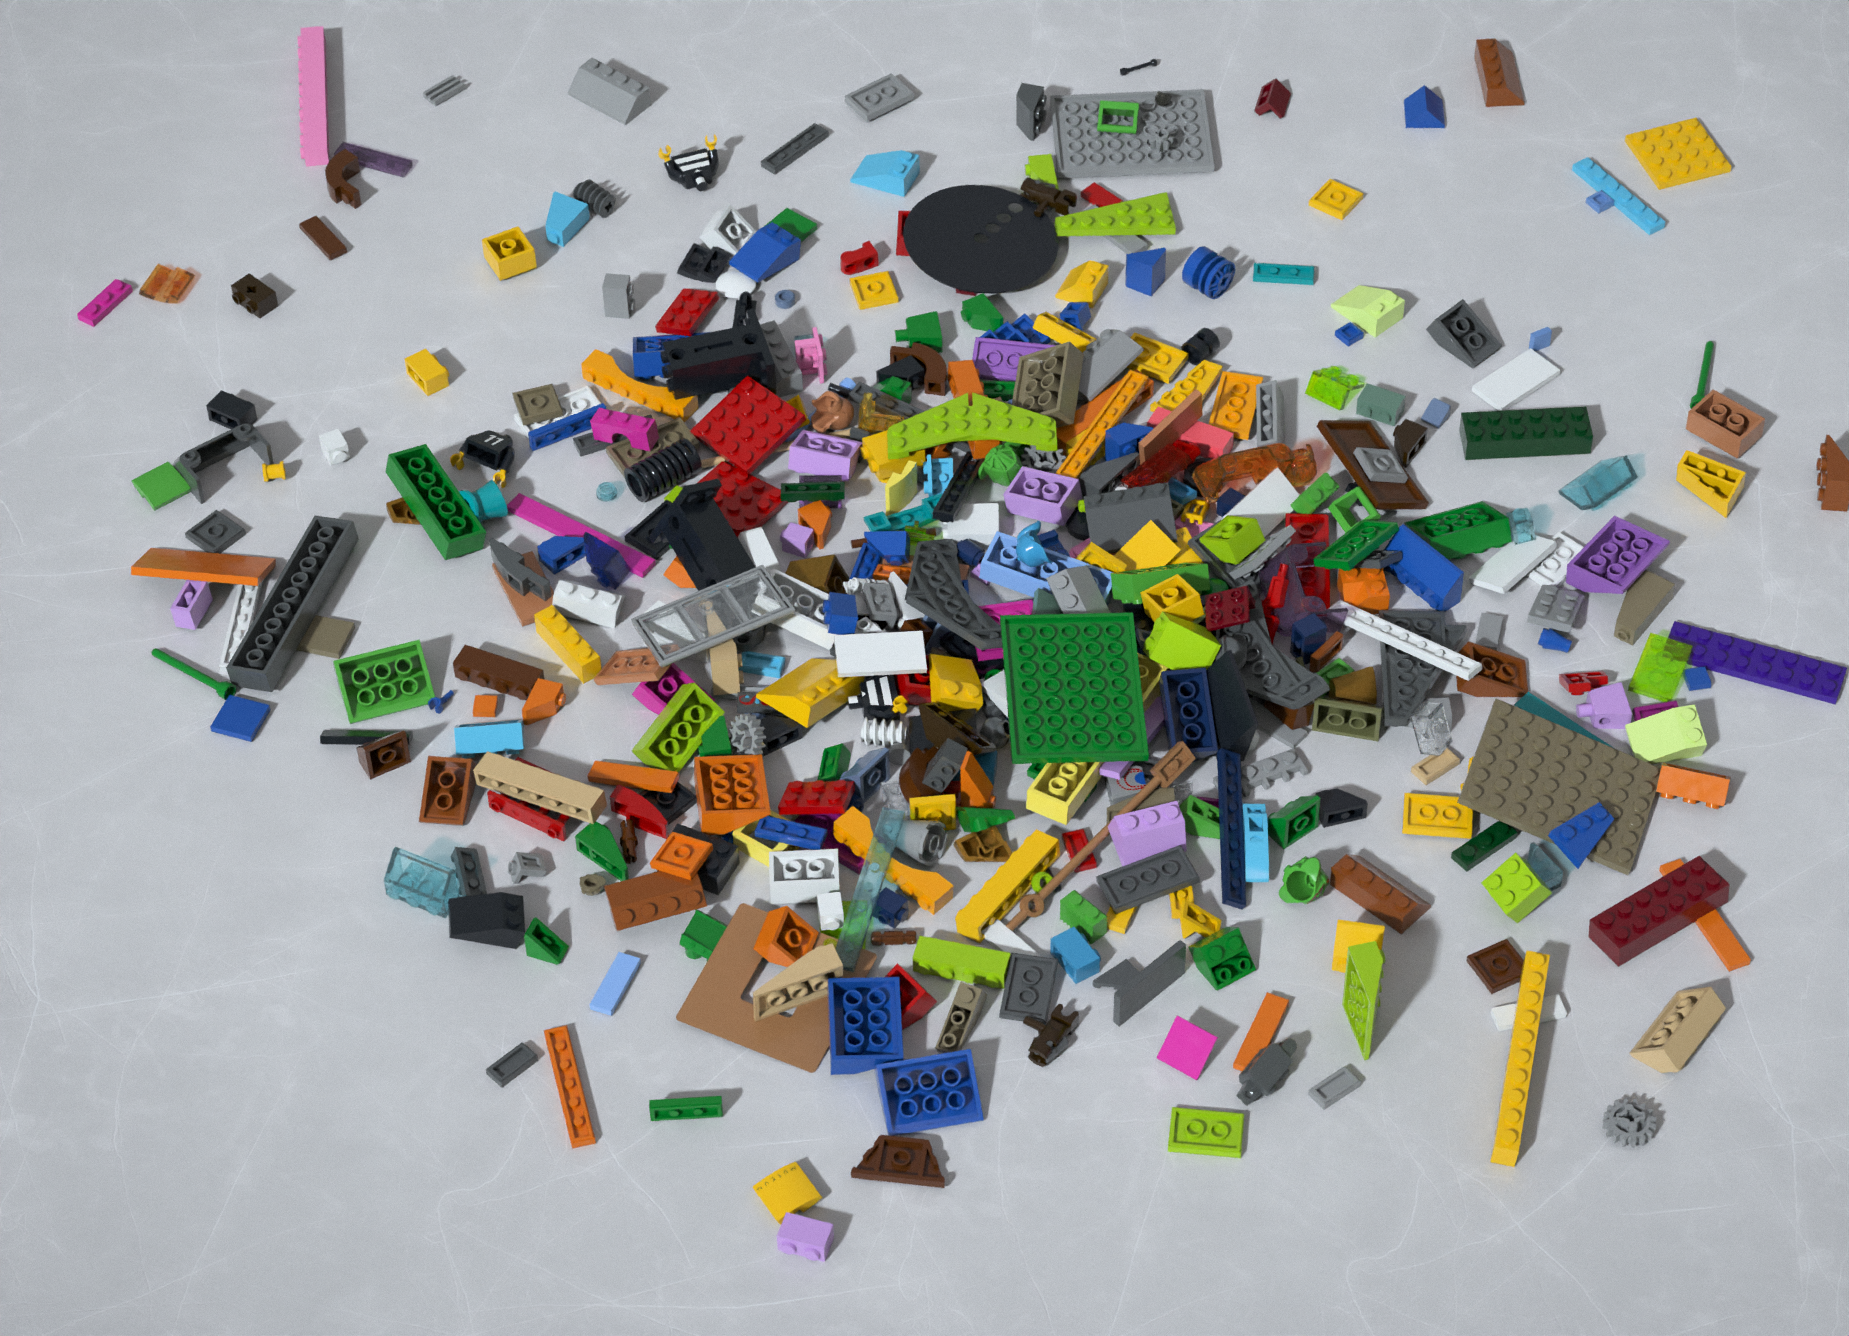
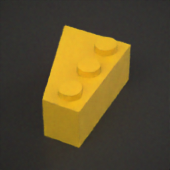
(1711, 481)

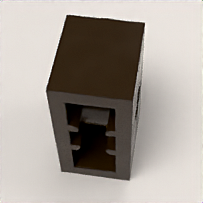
(254, 296)

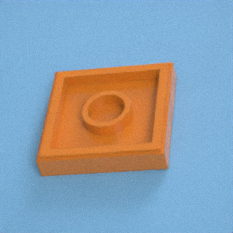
(681, 855)

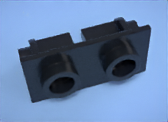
(745, 303)

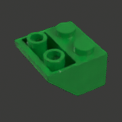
(1222, 957)

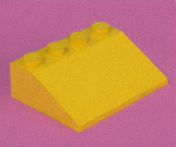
(810, 691)

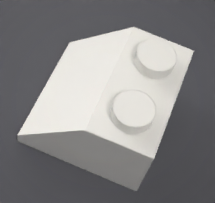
(727, 231)

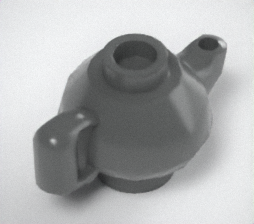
(996, 730)

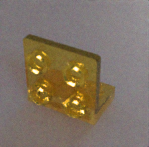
(869, 421)

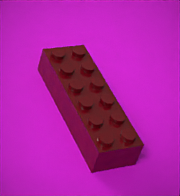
(1658, 910)

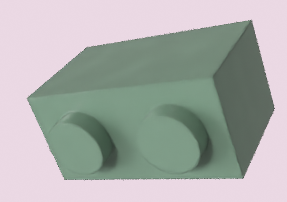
(1380, 404)

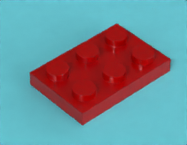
(687, 312)
(816, 797)

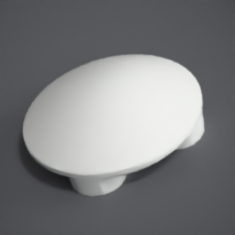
(733, 284)

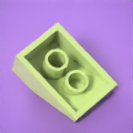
(1371, 308)
(1667, 736)

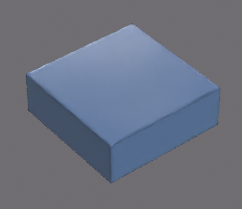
(1600, 201)
(1540, 339)

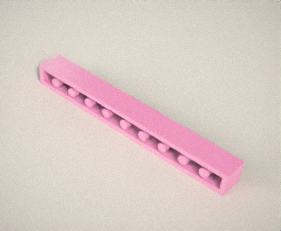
(314, 96)

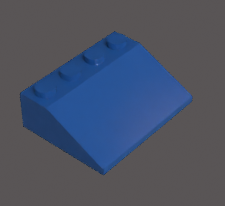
(647, 354)
(864, 1023)
(929, 1092)

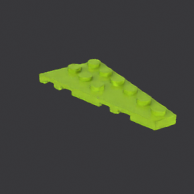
(1134, 217)

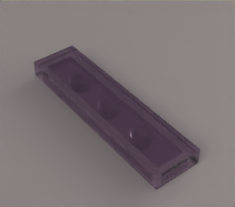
(378, 160)

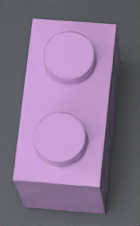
(191, 604)
(805, 1237)

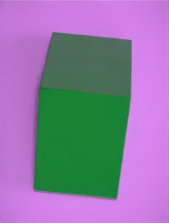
(543, 943)

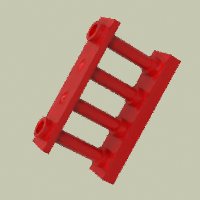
(522, 813)

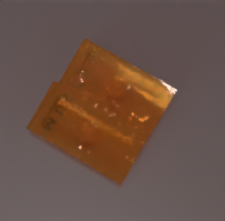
(166, 284)

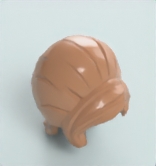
(832, 412)

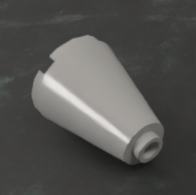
(922, 840)

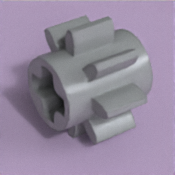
(1161, 140)

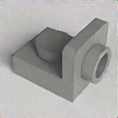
(527, 865)

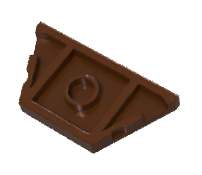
(900, 1161)

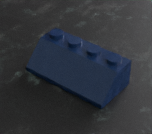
(1188, 711)

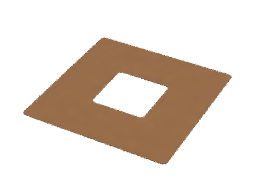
(719, 1010)

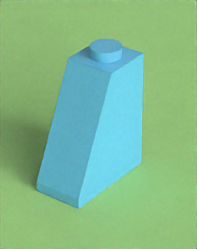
(565, 218)

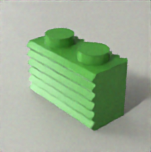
(1315, 495)
(1084, 916)

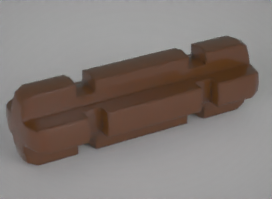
(893, 937)

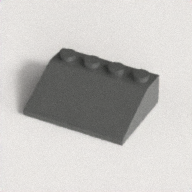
(1121, 514)

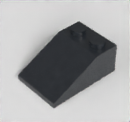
(488, 919)

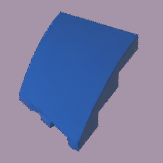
(1019, 330)

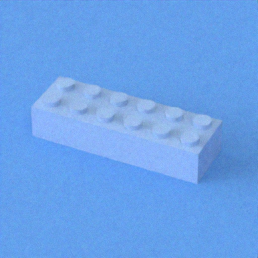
(1004, 569)

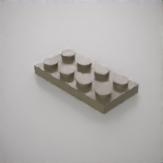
(625, 456)

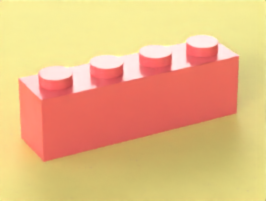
(1209, 439)

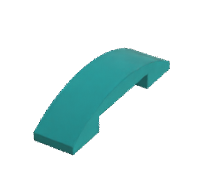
(897, 521)

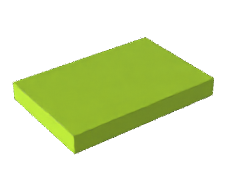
(1206, 1132)

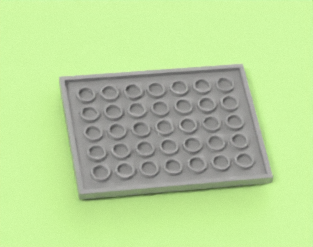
(1091, 153)

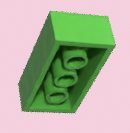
(1129, 584)

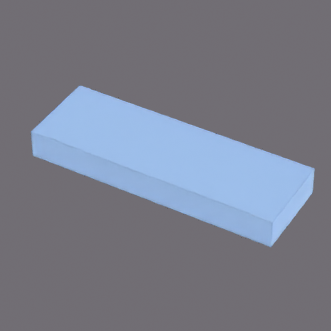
(615, 983)

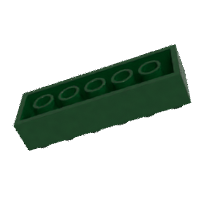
(1525, 433)

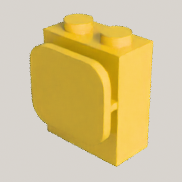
(875, 450)

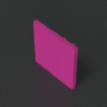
(1187, 1047)

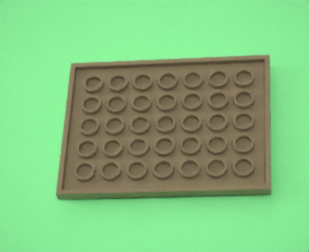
(1547, 774)

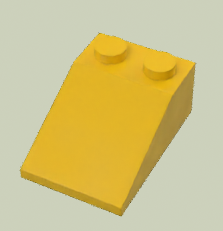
(954, 683)

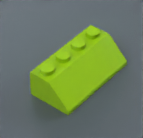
(678, 729)

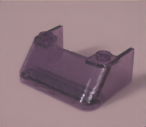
(1296, 604)

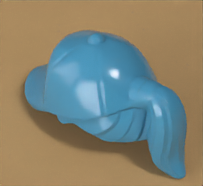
(1029, 546)

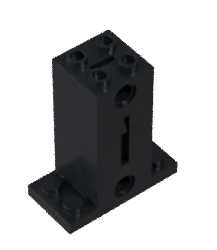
(718, 360)
(702, 536)

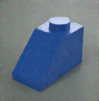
(890, 545)
(561, 552)

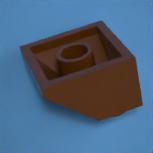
(384, 754)

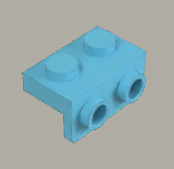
(939, 474)

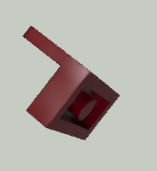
(1274, 97)

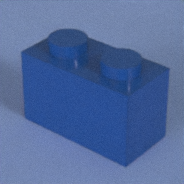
(840, 613)

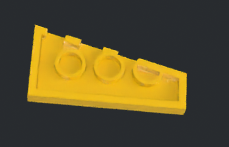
(1199, 378)

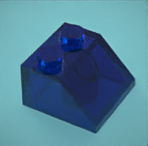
(605, 562)

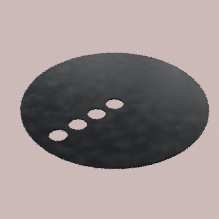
(943, 245)

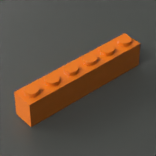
(964, 379)
(1087, 413)

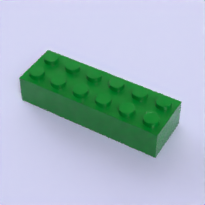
(435, 501)

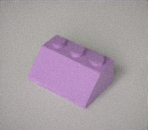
(824, 455)
(1148, 832)

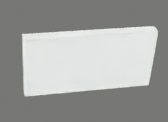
(1516, 380)
(570, 403)
(1267, 501)
(1512, 564)
(880, 654)

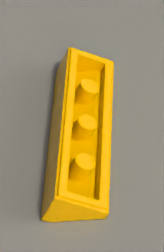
(1062, 331)

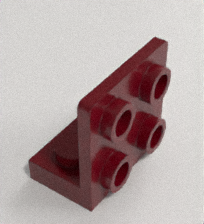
(1228, 608)

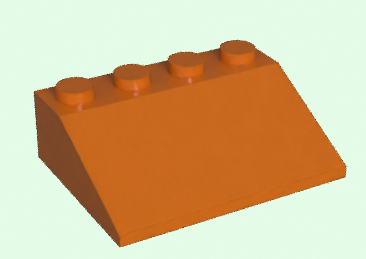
(730, 792)

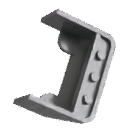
(217, 450)

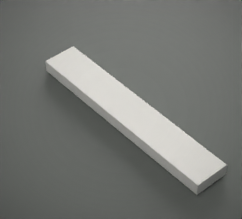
(241, 619)

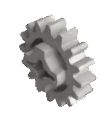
(1042, 459)
(747, 735)
(1629, 1122)

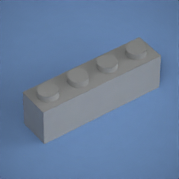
(1270, 414)

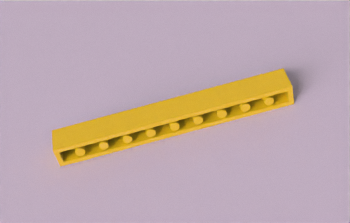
(1520, 1059)

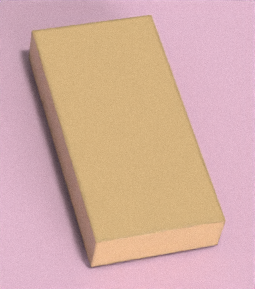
(1435, 766)

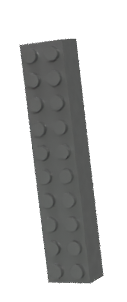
(292, 604)

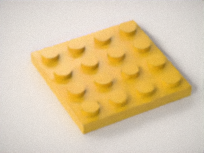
(1677, 153)

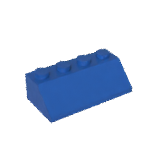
(1425, 570)

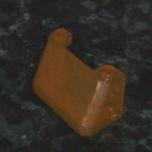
(1242, 464)

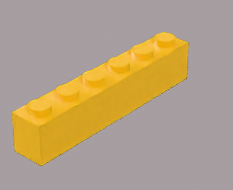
(1007, 885)

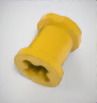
(274, 471)

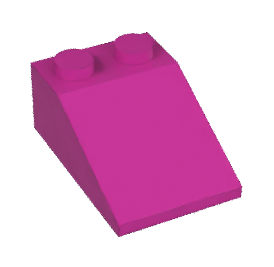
(657, 694)

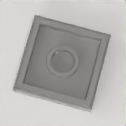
(1380, 465)

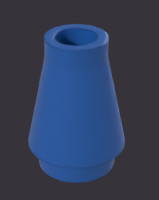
(1554, 641)

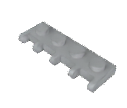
(1268, 770)

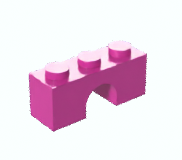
(639, 430)

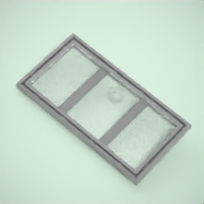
(712, 616)

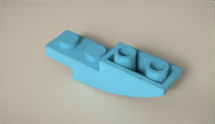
(1255, 843)

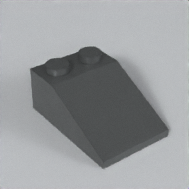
(1463, 334)

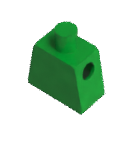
(922, 330)

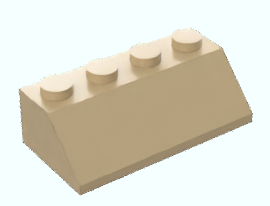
(1679, 1029)

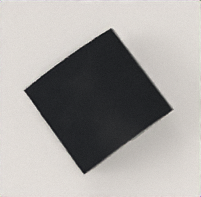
(703, 263)

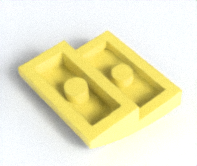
(901, 488)

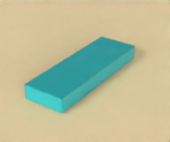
(1283, 274)

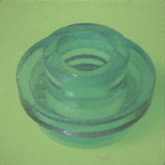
(606, 492)

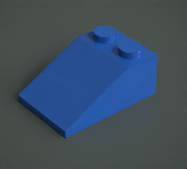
(767, 252)

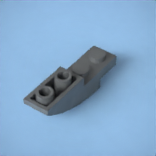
(513, 571)

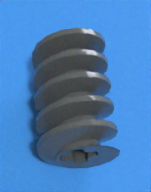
(596, 197)

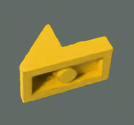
(1197, 920)

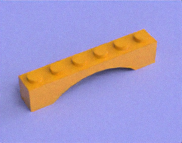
(603, 371)
(925, 887)

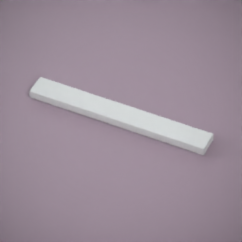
(1409, 642)

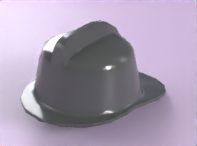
(1238, 644)

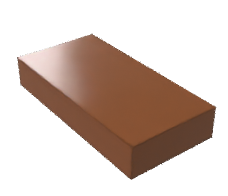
(1326, 652)

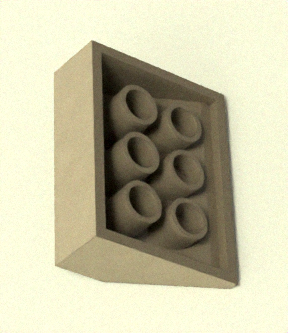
(1050, 382)

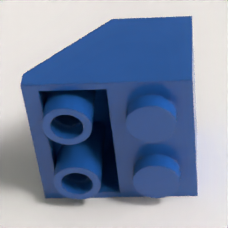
(1124, 440)

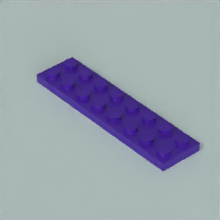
(1761, 663)

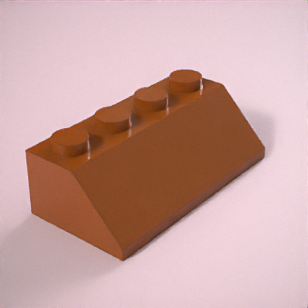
(1497, 74)
(1377, 892)
(652, 898)

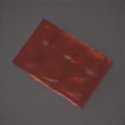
(1158, 468)

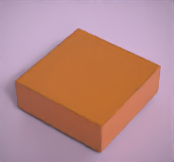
(485, 706)

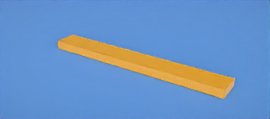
(1107, 418)

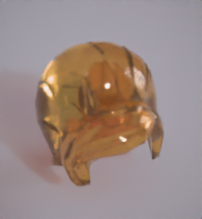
(1303, 467)

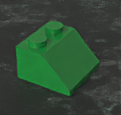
(1294, 820)

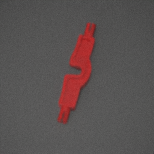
(1275, 599)

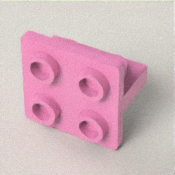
(811, 356)

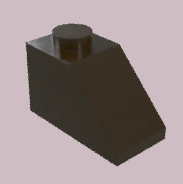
(1409, 440)

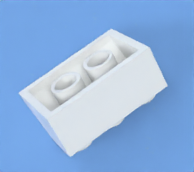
(588, 602)
(802, 875)

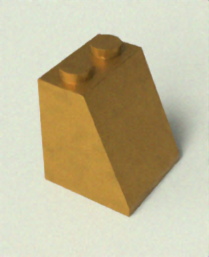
(820, 572)

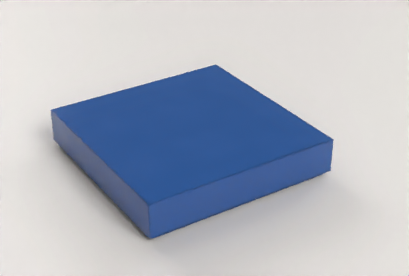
(240, 718)

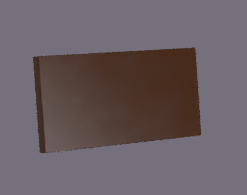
(1344, 438)

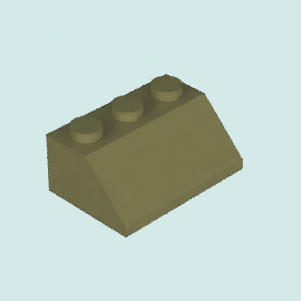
(1347, 718)

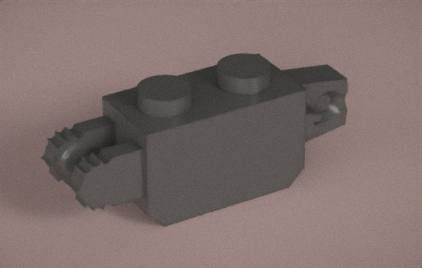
(1265, 1070)

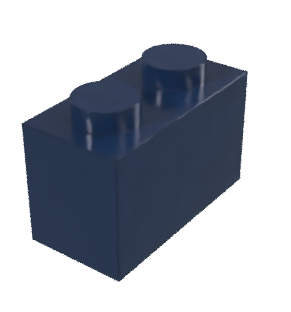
(1307, 637)

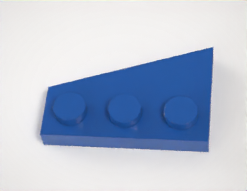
(1581, 833)

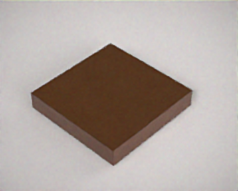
(1497, 965)

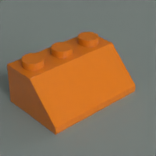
(1693, 785)

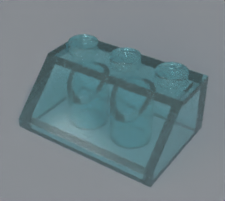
(1600, 483)
(420, 882)

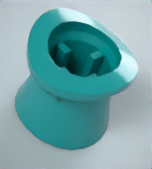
(486, 501)

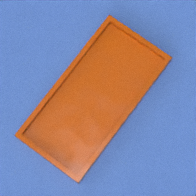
(203, 566)

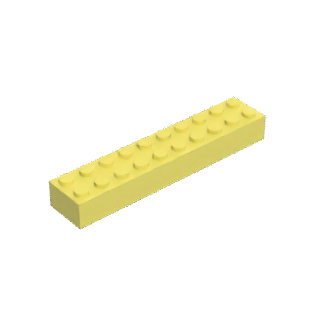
(1065, 786)

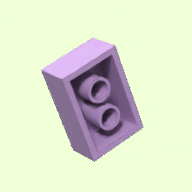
(1042, 496)

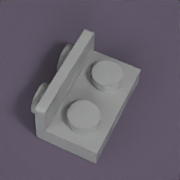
(881, 603)

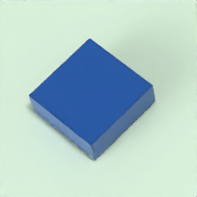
(1349, 334)
(1697, 678)

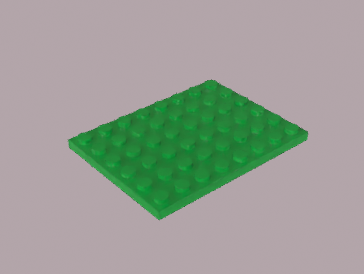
(1073, 688)

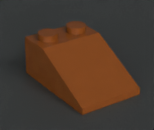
(1500, 673)
(447, 790)

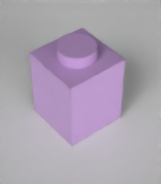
(797, 540)

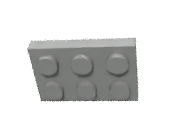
(879, 97)
(1266, 550)
(1555, 608)

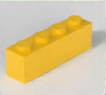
(567, 643)

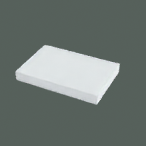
(1553, 568)

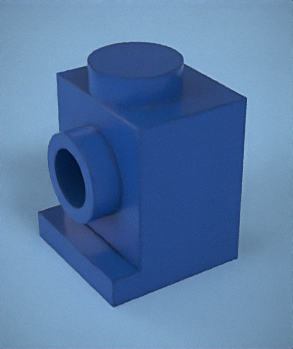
(1076, 314)

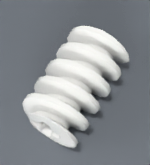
(883, 733)

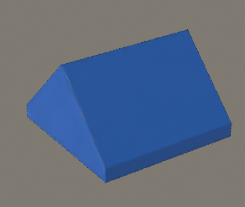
(1424, 109)
(1145, 270)

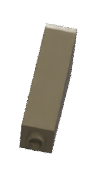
(1642, 605)

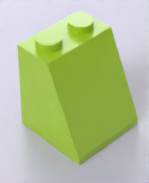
(1181, 644)

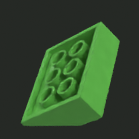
(384, 681)

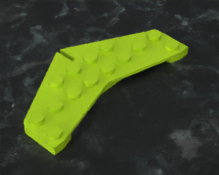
(960, 422)

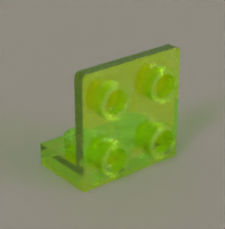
(1332, 386)

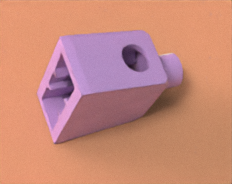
(1606, 707)

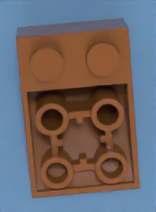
(1832, 477)

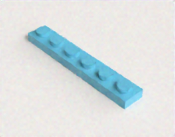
(1623, 199)

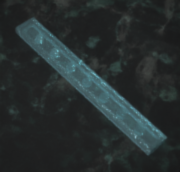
(869, 887)

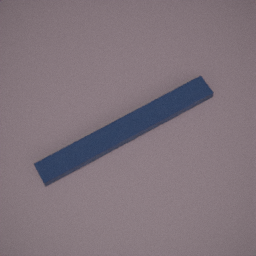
(1231, 829)

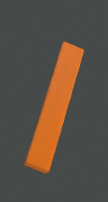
(1716, 932)
(569, 1087)

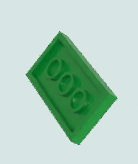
(1356, 544)

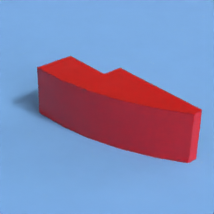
(640, 810)

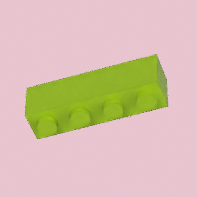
(961, 962)

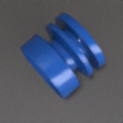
(1208, 272)

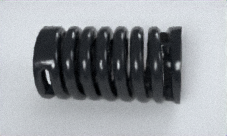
(662, 469)

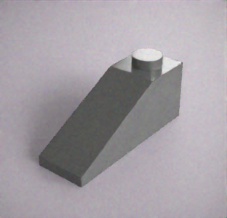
(1107, 475)

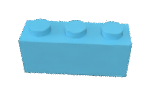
(489, 737)

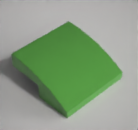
(161, 485)

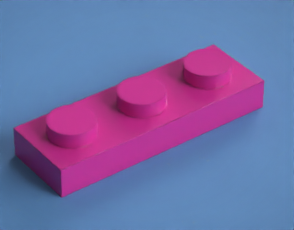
(104, 302)

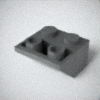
(1030, 109)

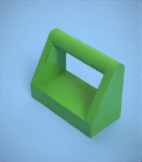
(1118, 109)
(1341, 512)

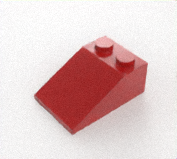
(914, 686)
(913, 997)

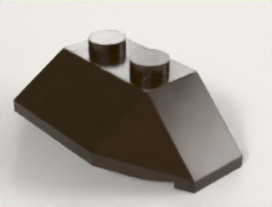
(942, 724)

